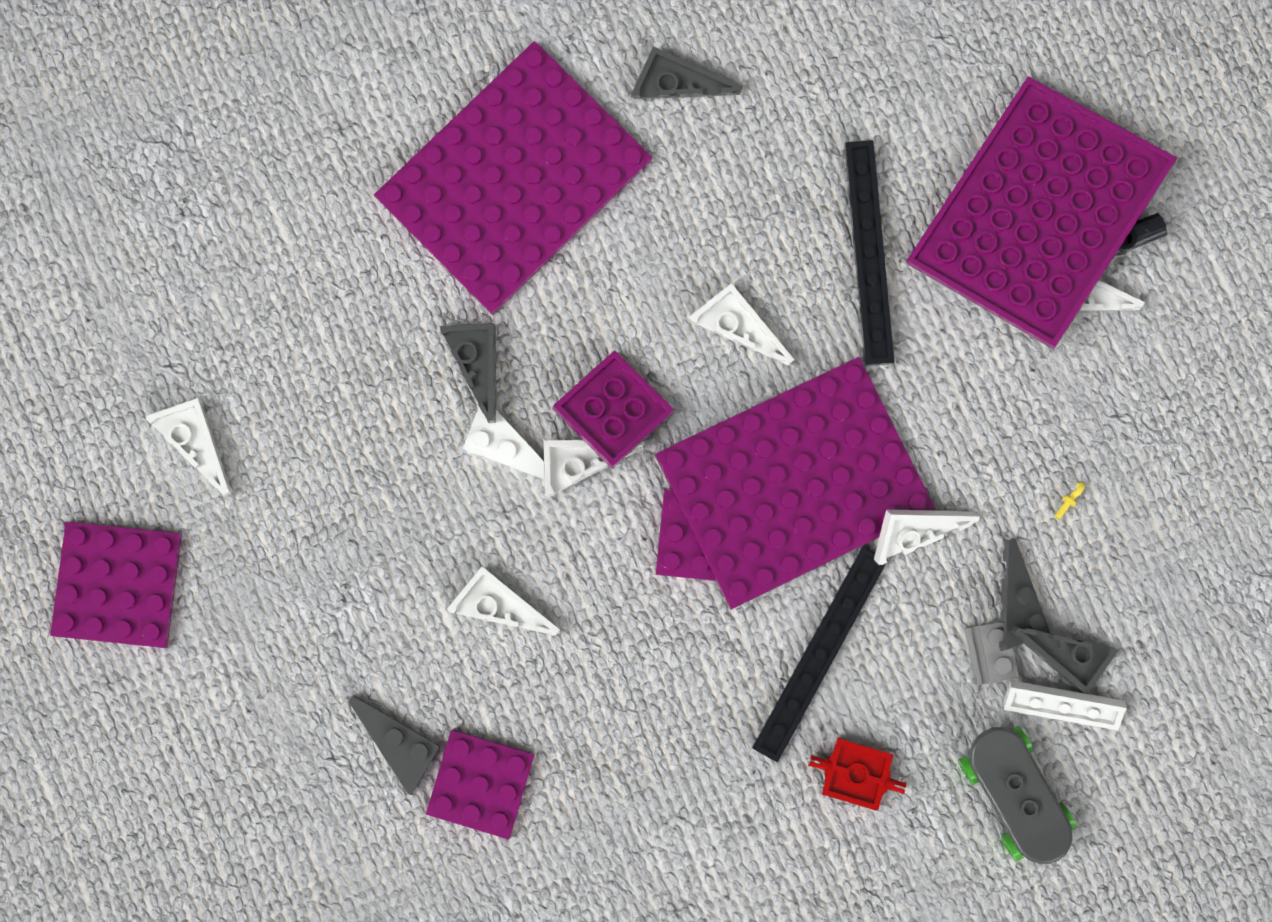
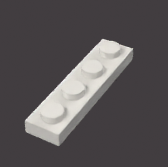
(1064, 705)

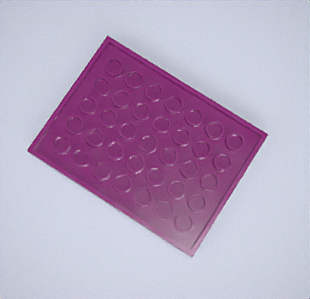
(513, 177)
(1041, 212)
(792, 482)

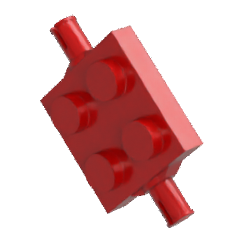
(857, 774)

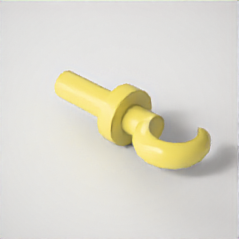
(1069, 500)

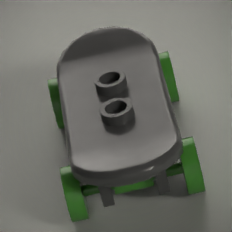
(1020, 795)

